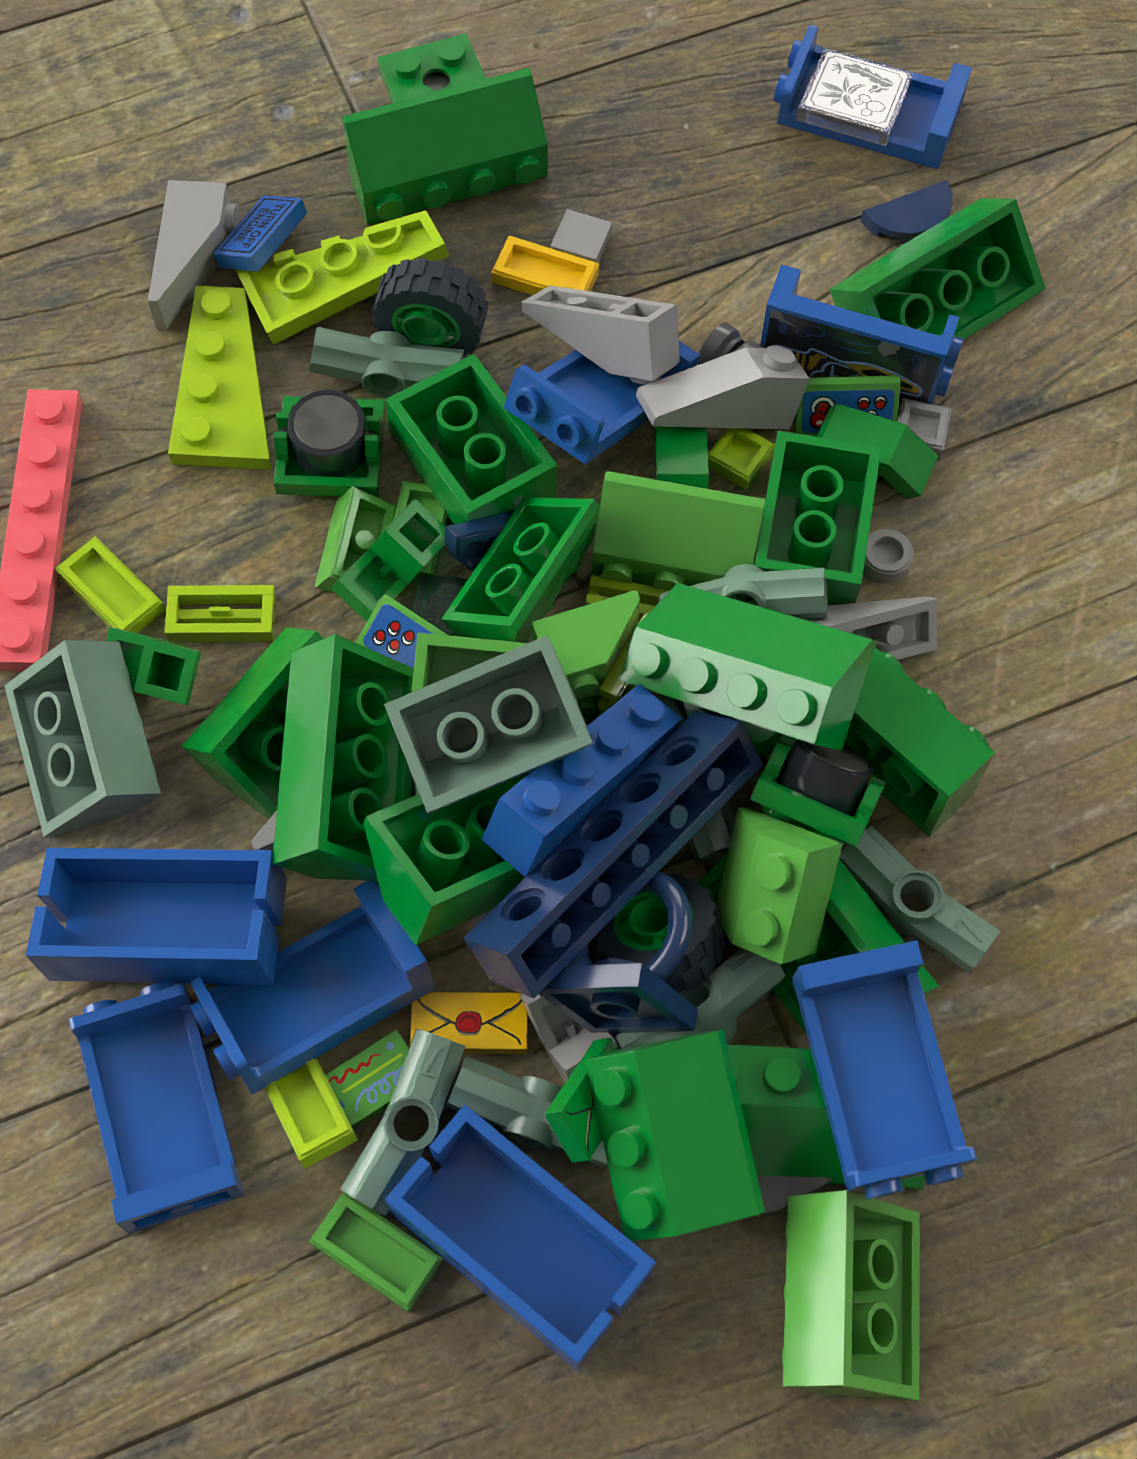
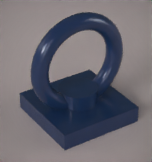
(628, 994)

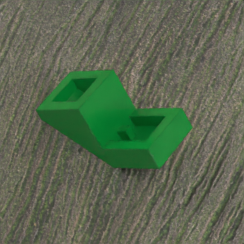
(681, 455)
(904, 456)
(392, 559)
(157, 665)

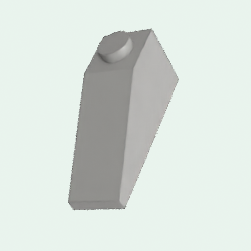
(191, 229)
(613, 331)
(733, 391)
(898, 625)

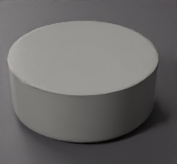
(887, 556)

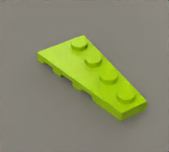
(321, 282)
(219, 390)

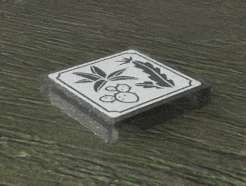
(854, 96)

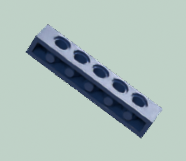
(613, 853)

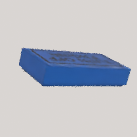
(260, 233)

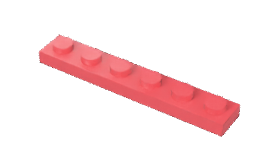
(36, 525)

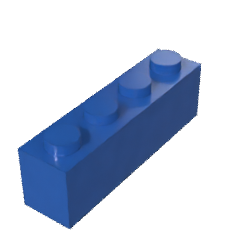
(560, 795)

